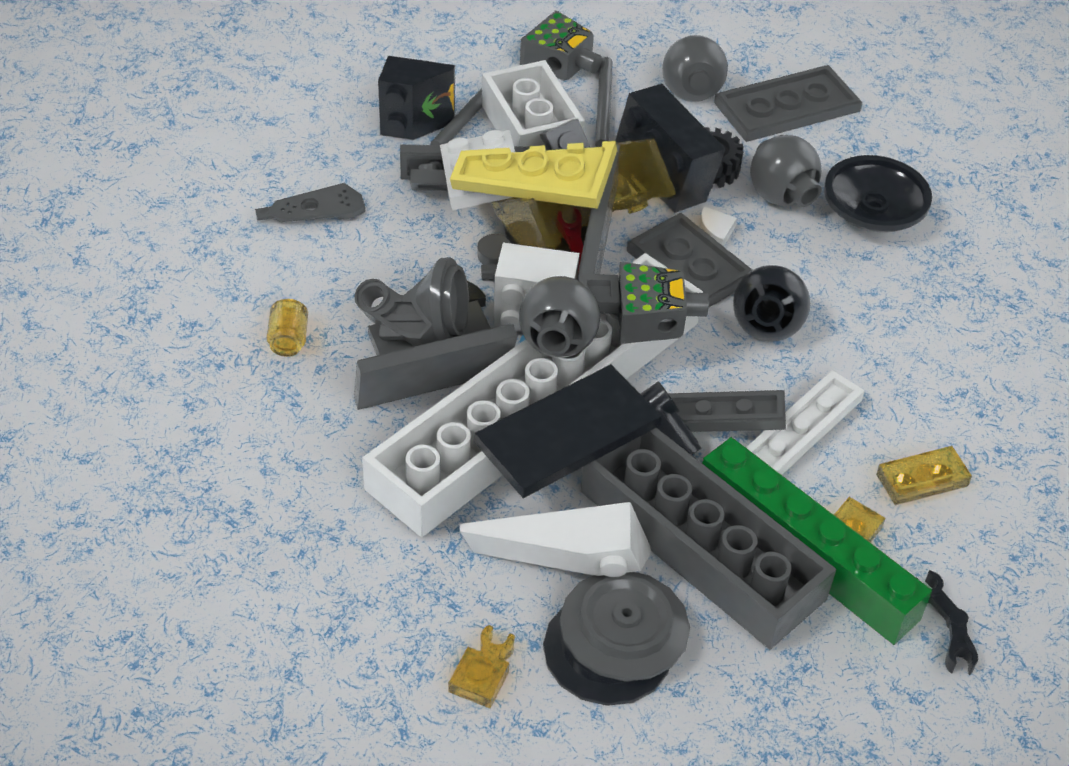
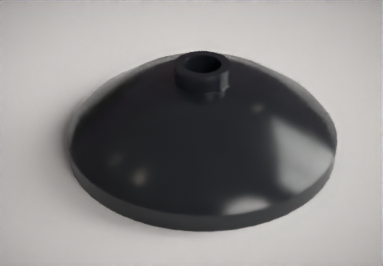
(877, 193)

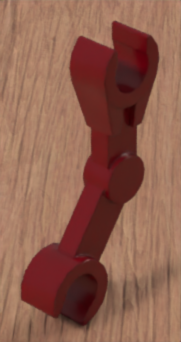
(571, 232)

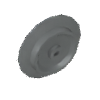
(624, 626)

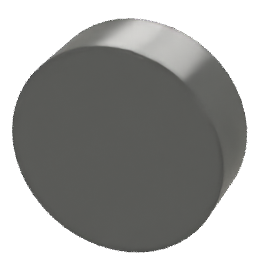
(490, 247)

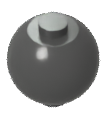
(695, 68)
(787, 171)
(559, 316)

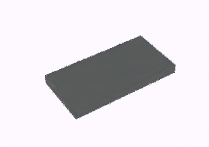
(787, 103)
(599, 225)
(429, 366)

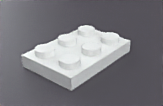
(450, 153)

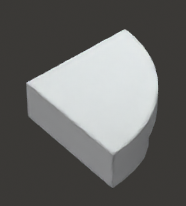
(717, 224)

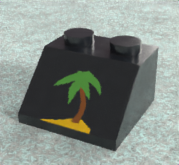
(415, 97)

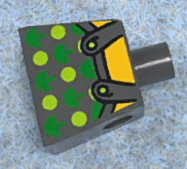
(562, 45)
(655, 303)

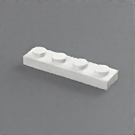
(807, 421)

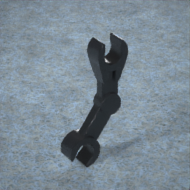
(956, 620)

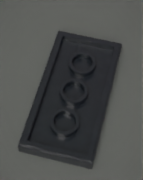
(567, 430)

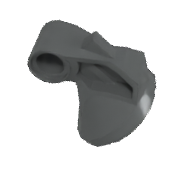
(427, 313)

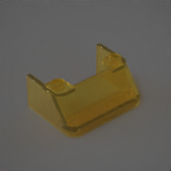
(640, 178)

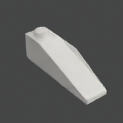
(579, 540)

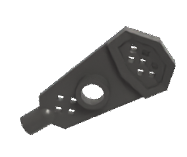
(329, 202)

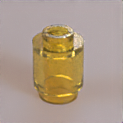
(287, 327)

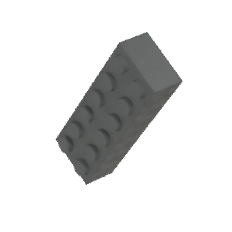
(713, 535)

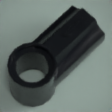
(671, 422)

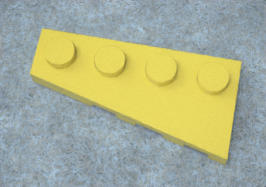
(555, 176)

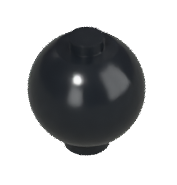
(771, 303)

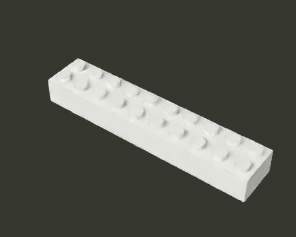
(433, 461)

